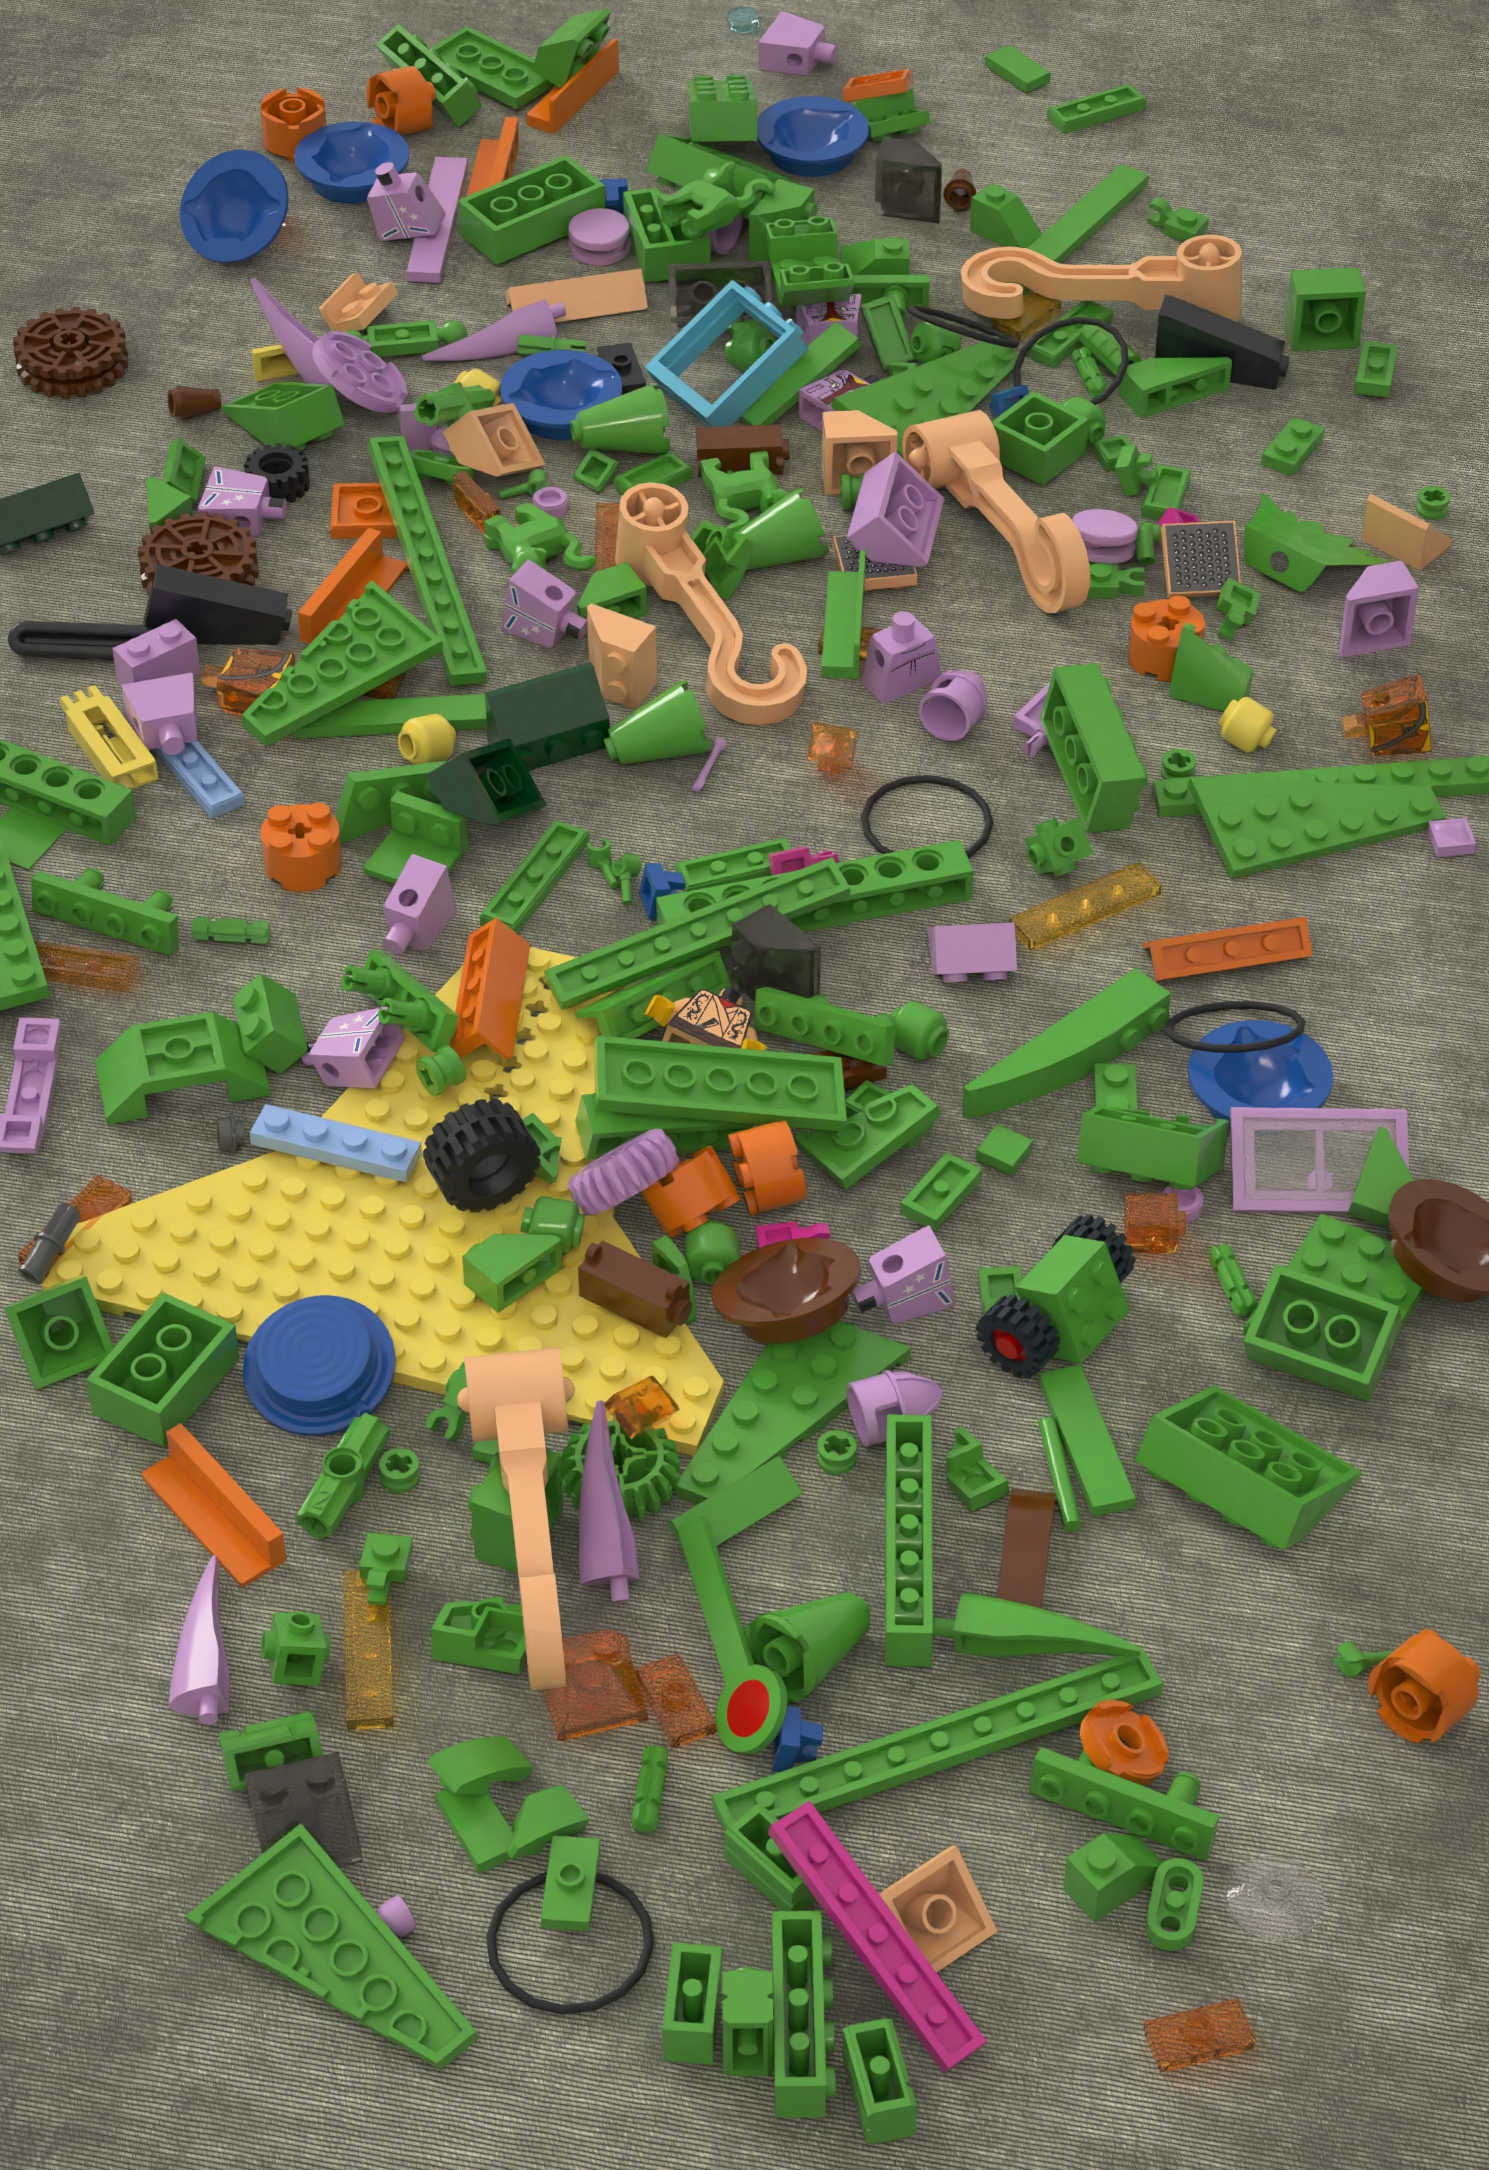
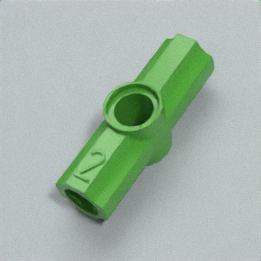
(451, 404)
(343, 1476)

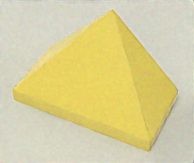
(271, 363)

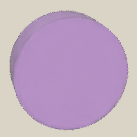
(552, 501)
(1188, 1201)

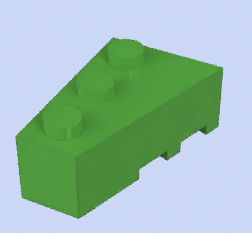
(656, 242)
(1151, 1146)

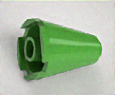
(625, 423)
(785, 533)
(660, 729)
(808, 1639)

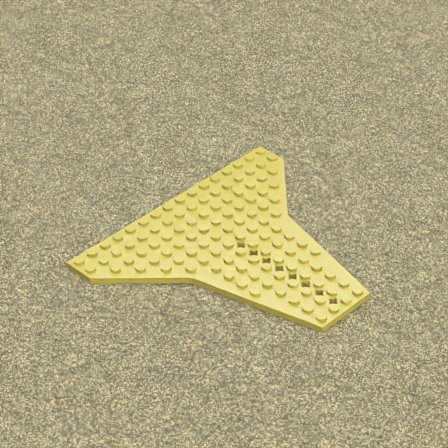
(314, 1228)

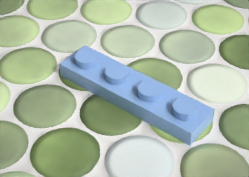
(336, 1143)

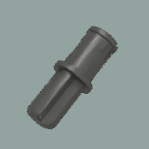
(49, 1243)

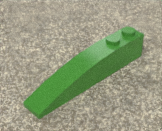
(1070, 1048)

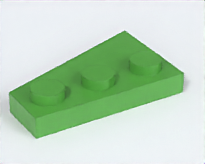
(368, 794)
(869, 1135)

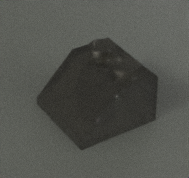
(907, 182)
(773, 954)
(306, 1794)

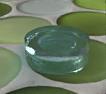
(743, 19)

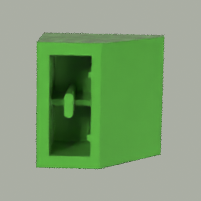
(571, 46)

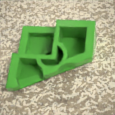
(725, 554)
(1207, 673)
(480, 1635)

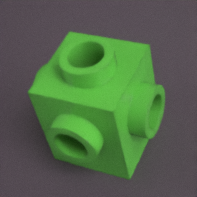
(1057, 846)
(296, 1648)

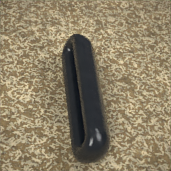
(71, 639)

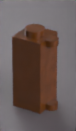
(736, 443)
(634, 1288)

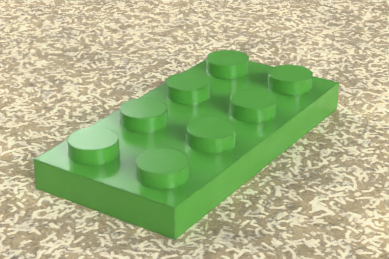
(493, 67)

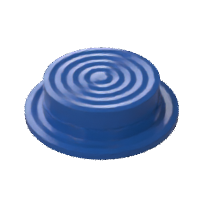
(812, 134)
(344, 158)
(234, 206)
(555, 386)
(1276, 1077)
(319, 1365)

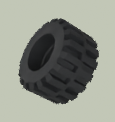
(481, 1155)

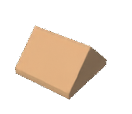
(1402, 534)
(941, 1908)

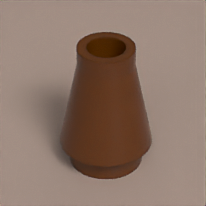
(960, 190)
(192, 401)

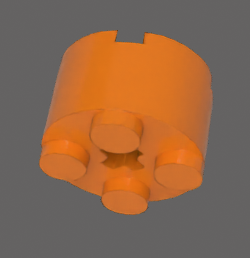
(401, 100)
(289, 118)
(1157, 632)
(301, 846)
(767, 1167)
(691, 1193)
(1424, 1687)

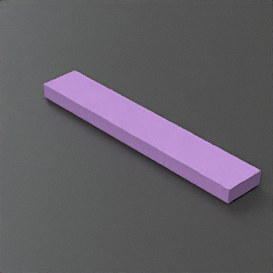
(431, 251)

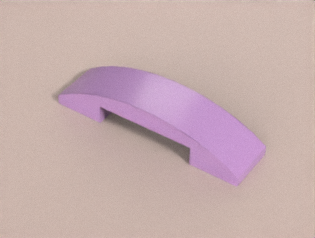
(31, 1085)

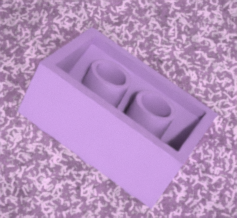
(895, 514)

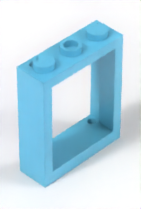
(703, 331)

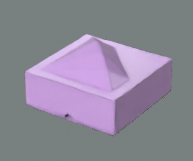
(1451, 837)

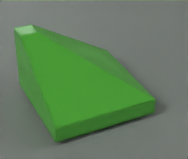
(595, 470)

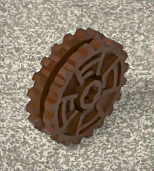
(70, 352)
(202, 547)

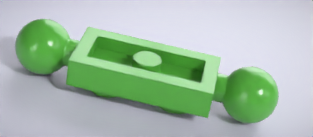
(410, 337)

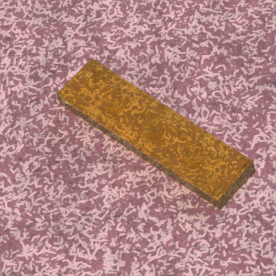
(1085, 905)
(366, 1657)

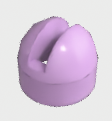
(440, 443)
(397, 1916)

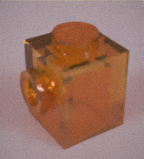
(832, 747)
(1153, 1222)

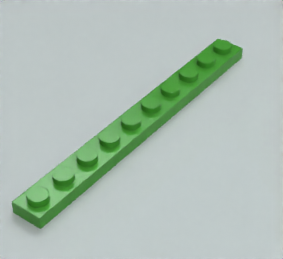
(427, 560)
(1444, 776)
(944, 1741)

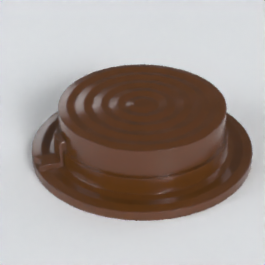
(1442, 1238)
(787, 1289)

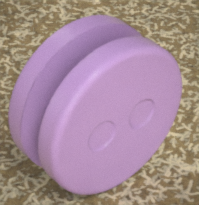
(599, 237)
(1107, 535)

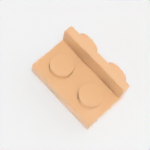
(355, 304)

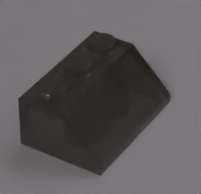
(698, 283)

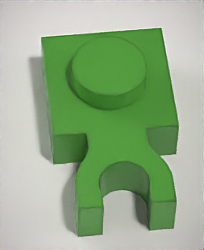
(1108, 581)

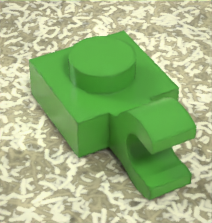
(1177, 224)
(1238, 604)
(451, 1411)
(384, 1561)

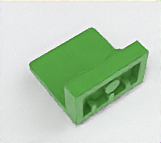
(420, 830)

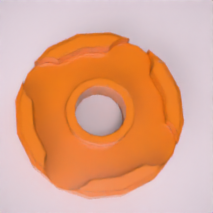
(1102, 1744)

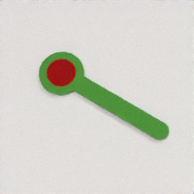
(754, 1696)

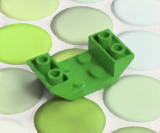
(807, 262)
(175, 1056)

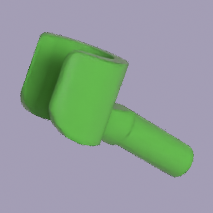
(534, 483)
(602, 859)
(626, 868)
(1353, 1662)

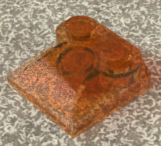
(599, 1686)

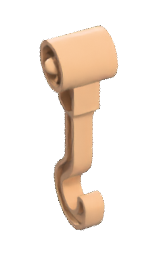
(1201, 273)
(965, 459)
(664, 556)
(517, 1402)

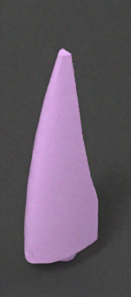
(292, 335)
(503, 336)
(605, 1531)
(200, 1668)

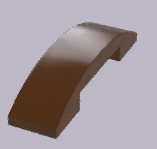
(1026, 1547)

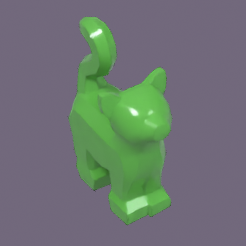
(710, 201)
(741, 490)
(534, 539)

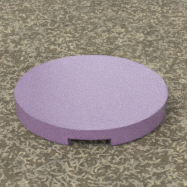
(359, 372)

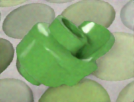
(748, 343)

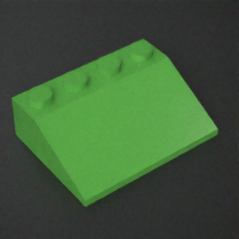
(1245, 1466)

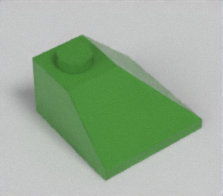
(877, 257)
(59, 1331)

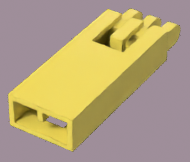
(116, 759)

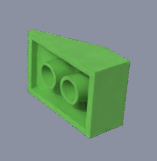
(288, 413)

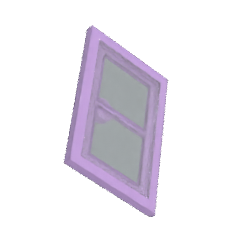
(1304, 1156)

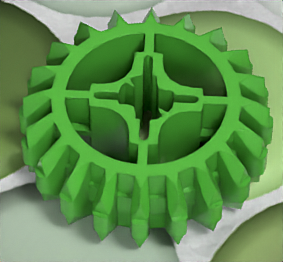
(647, 1464)

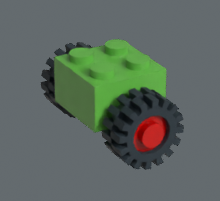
(1064, 1301)

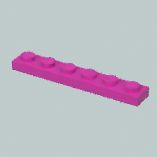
(877, 1937)

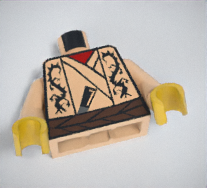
(706, 1020)

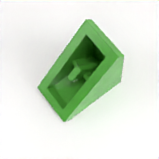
(165, 502)

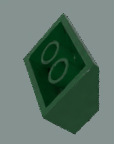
(42, 511)
(550, 716)
(486, 784)

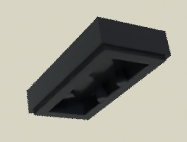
(625, 362)

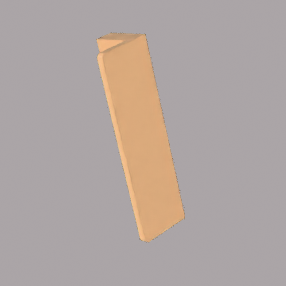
(585, 295)

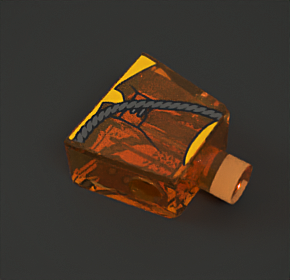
(246, 677)
(1393, 718)

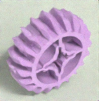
(623, 1172)

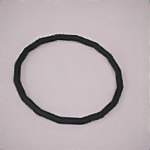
(923, 313)
(1072, 321)
(925, 779)
(1235, 1048)
(574, 2007)

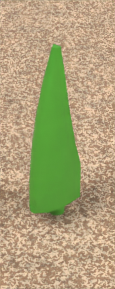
(1012, 1629)

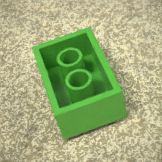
(1322, 1332)
(163, 1369)

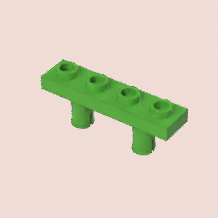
(906, 289)
(87, 906)
(407, 998)
(825, 1025)
(1125, 1804)

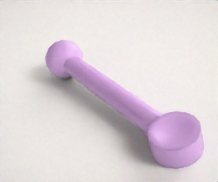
(719, 745)

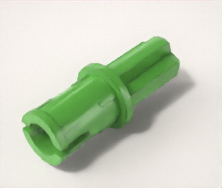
(531, 345)

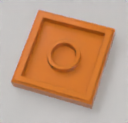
(878, 85)
(357, 508)

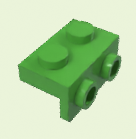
(892, 114)

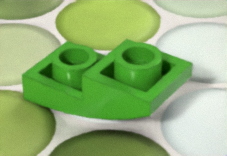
(478, 1763)

